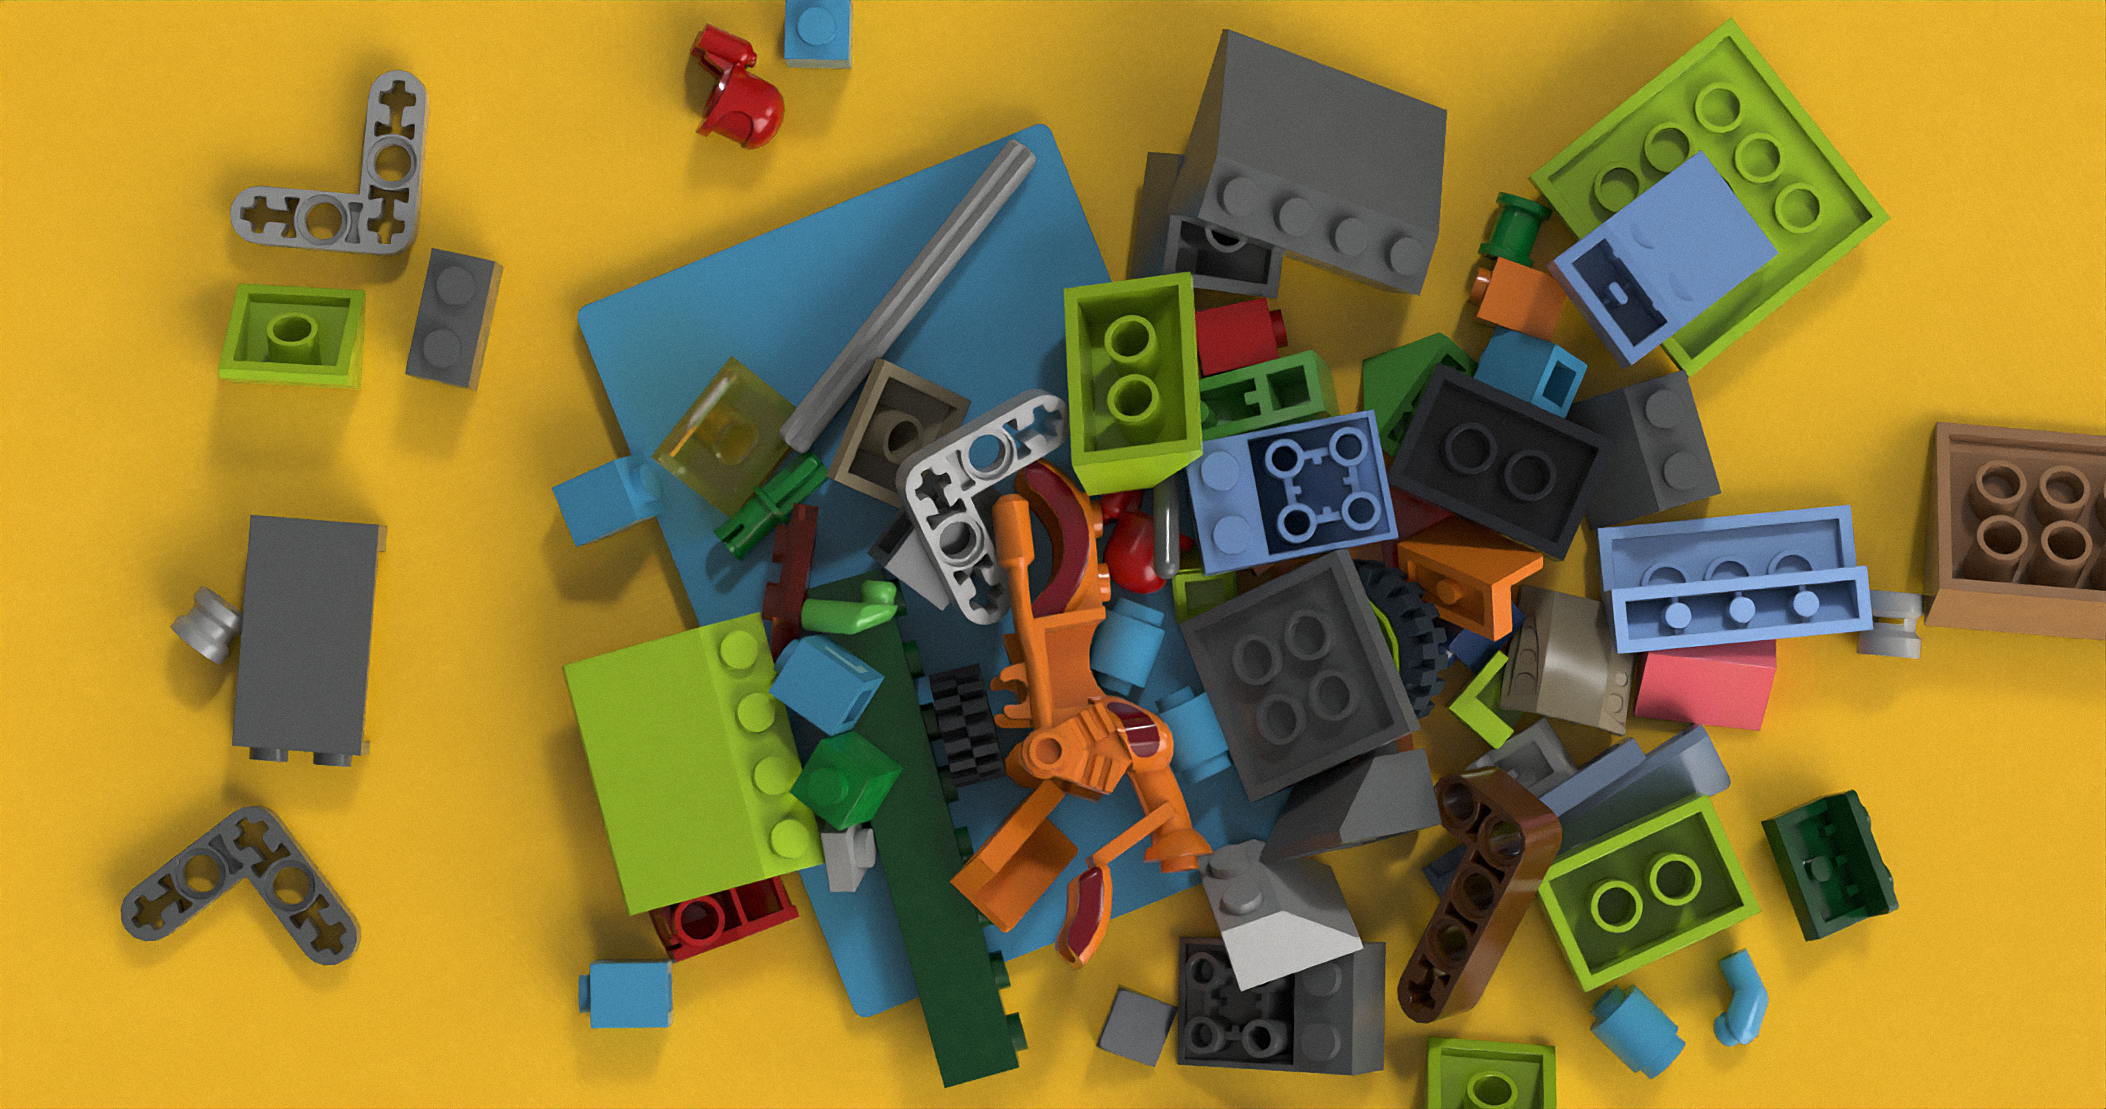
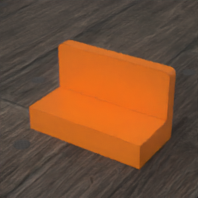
(1468, 573)
(1017, 860)

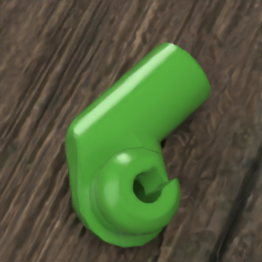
(851, 617)

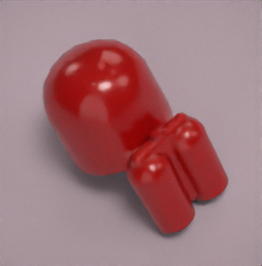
(739, 102)
(1131, 542)

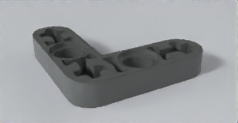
(235, 865)

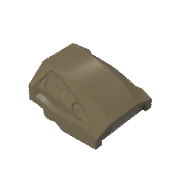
(1566, 662)

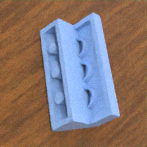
(1732, 579)

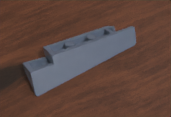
(1617, 790)

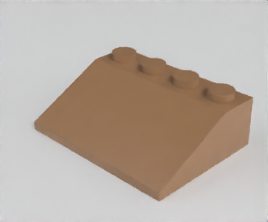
(2016, 531)

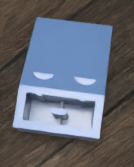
(1662, 260)
(1289, 493)

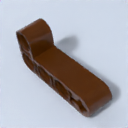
(1473, 918)

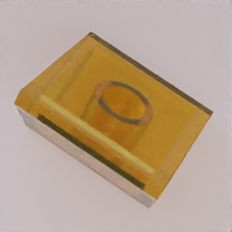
(728, 438)

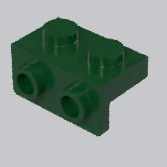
(1830, 864)

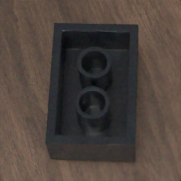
(1498, 462)

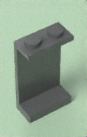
(306, 638)

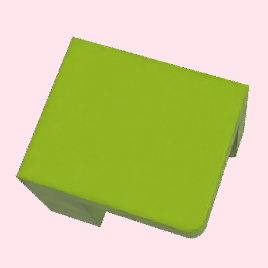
(1477, 703)

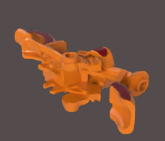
(1079, 732)

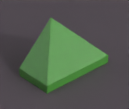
(1397, 377)

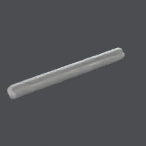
(907, 296)

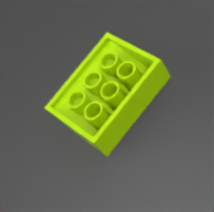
(692, 763)

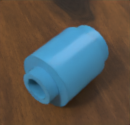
(1126, 646)
(1196, 733)
(1636, 1030)

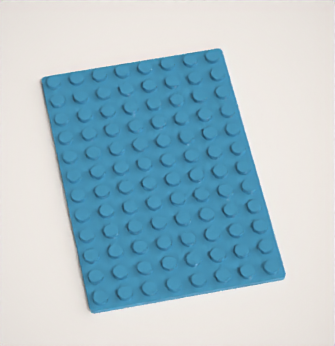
(986, 334)

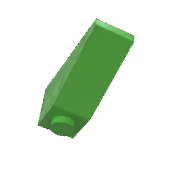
(1267, 396)

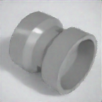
(1893, 639)

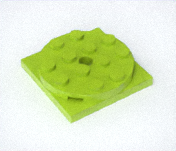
(1764, 148)

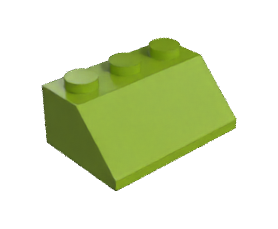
(1132, 381)

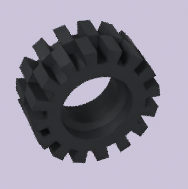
(967, 725)

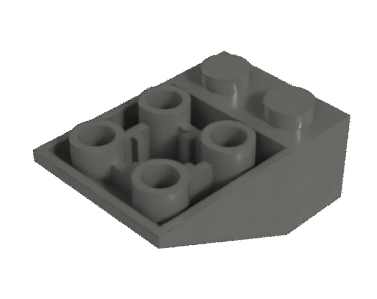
(1303, 1022)

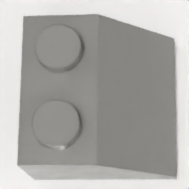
(1275, 913)

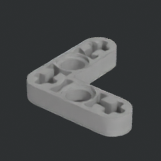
(356, 209)
(961, 481)

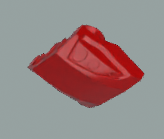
(721, 917)

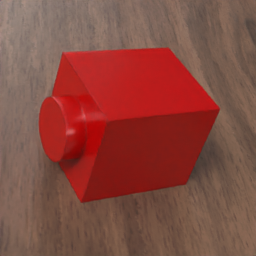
(1238, 336)

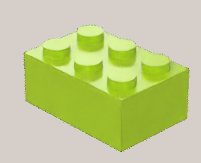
(1644, 891)

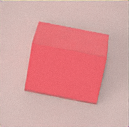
(1707, 684)

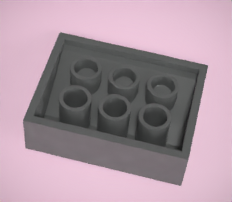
(1314, 166)

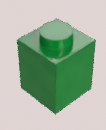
(846, 780)

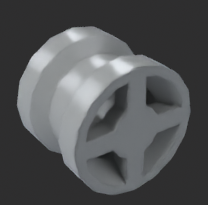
(209, 625)

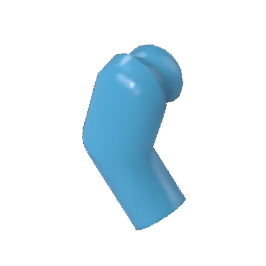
(1748, 1002)

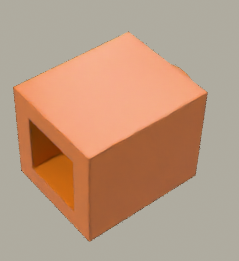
(1516, 299)

